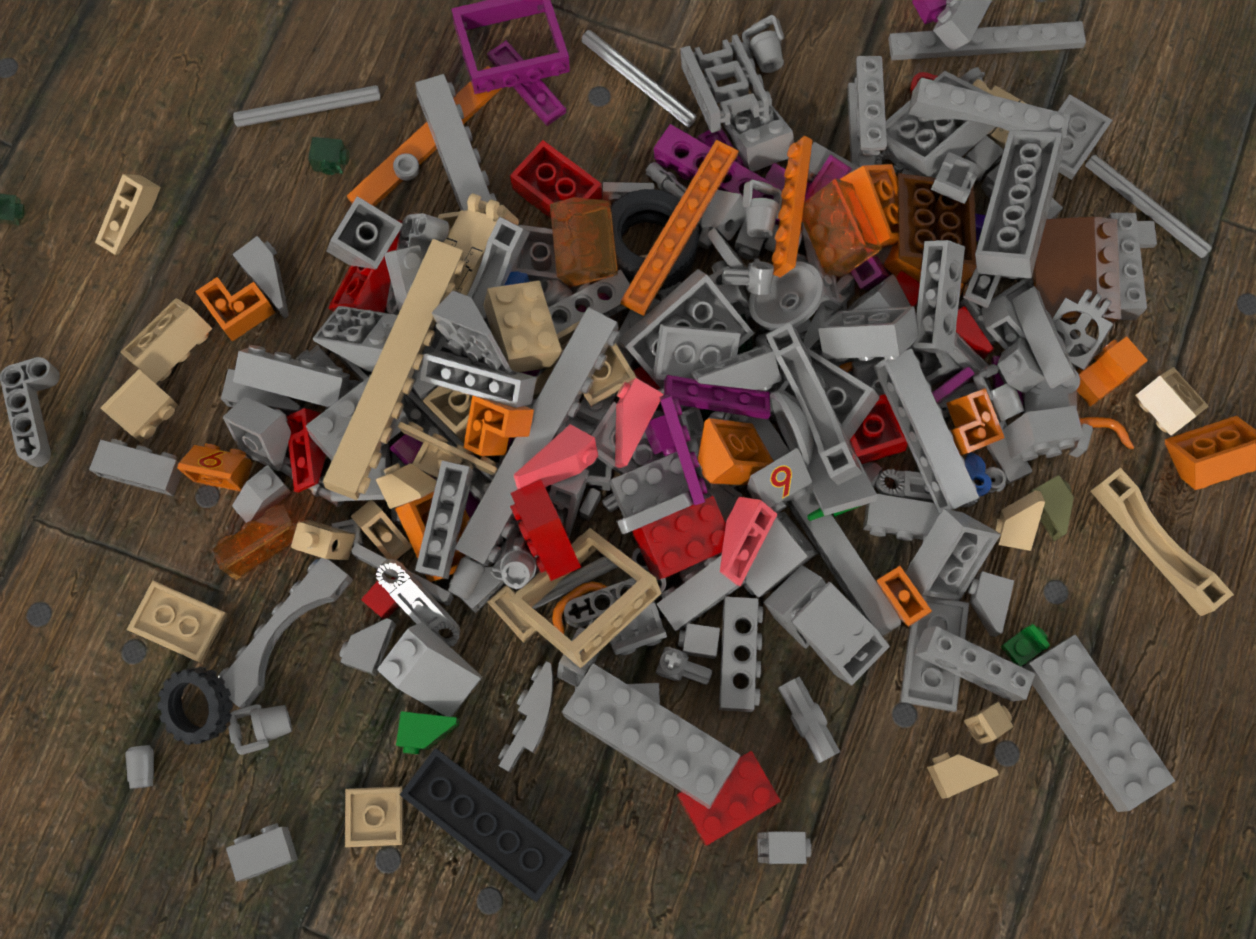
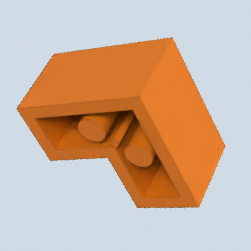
(237, 312)
(1111, 369)
(974, 422)
(492, 425)

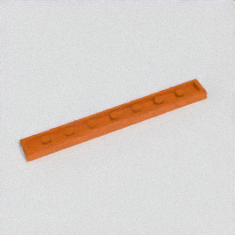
(420, 144)
(679, 228)

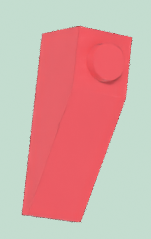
(633, 415)
(560, 459)
(744, 536)

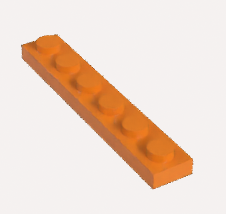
(792, 207)

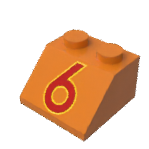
(216, 467)

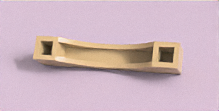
(1192, 580)

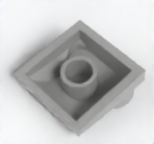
(1043, 397)

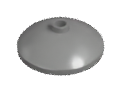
(791, 298)
(793, 425)

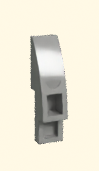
(536, 706)

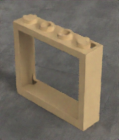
(608, 623)

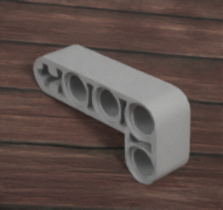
(417, 230)
(31, 412)
(610, 593)

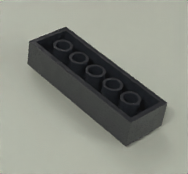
(486, 824)

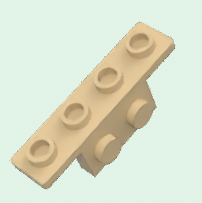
(437, 450)

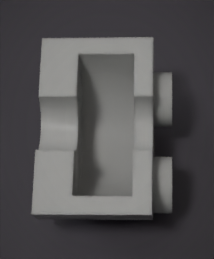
(955, 178)

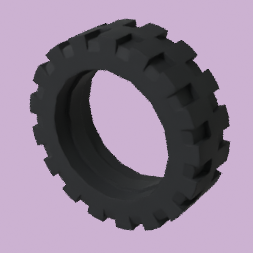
(172, 709)

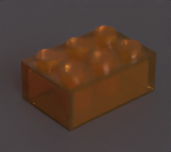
(839, 228)

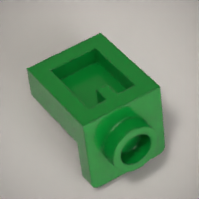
(1026, 645)

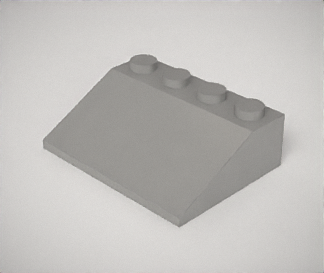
(925, 143)
(691, 304)

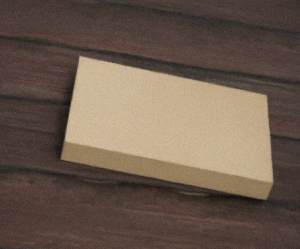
(177, 621)

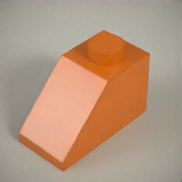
(903, 596)

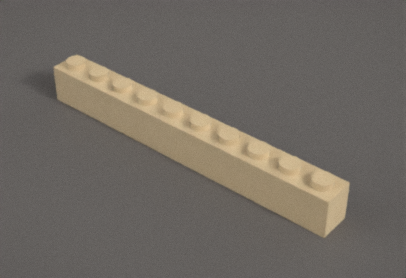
(394, 372)

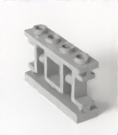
(732, 97)
(867, 111)

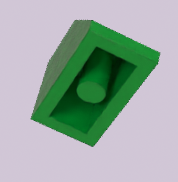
(422, 731)

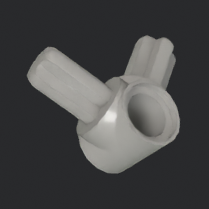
(756, 278)
(675, 665)

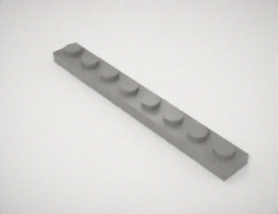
(990, 41)

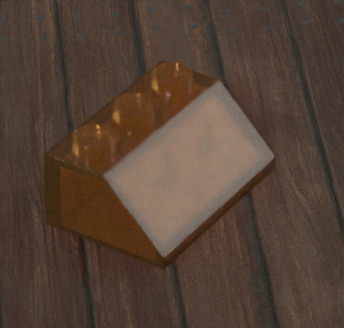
(583, 240)
(256, 542)

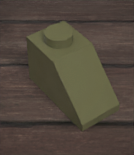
(1057, 506)

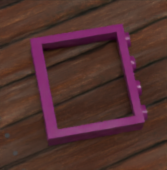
(509, 75)

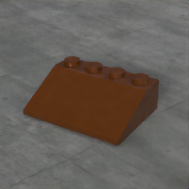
(933, 217)
(1075, 258)

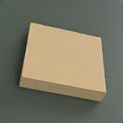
(374, 817)

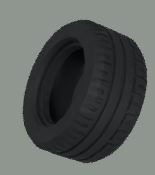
(652, 207)

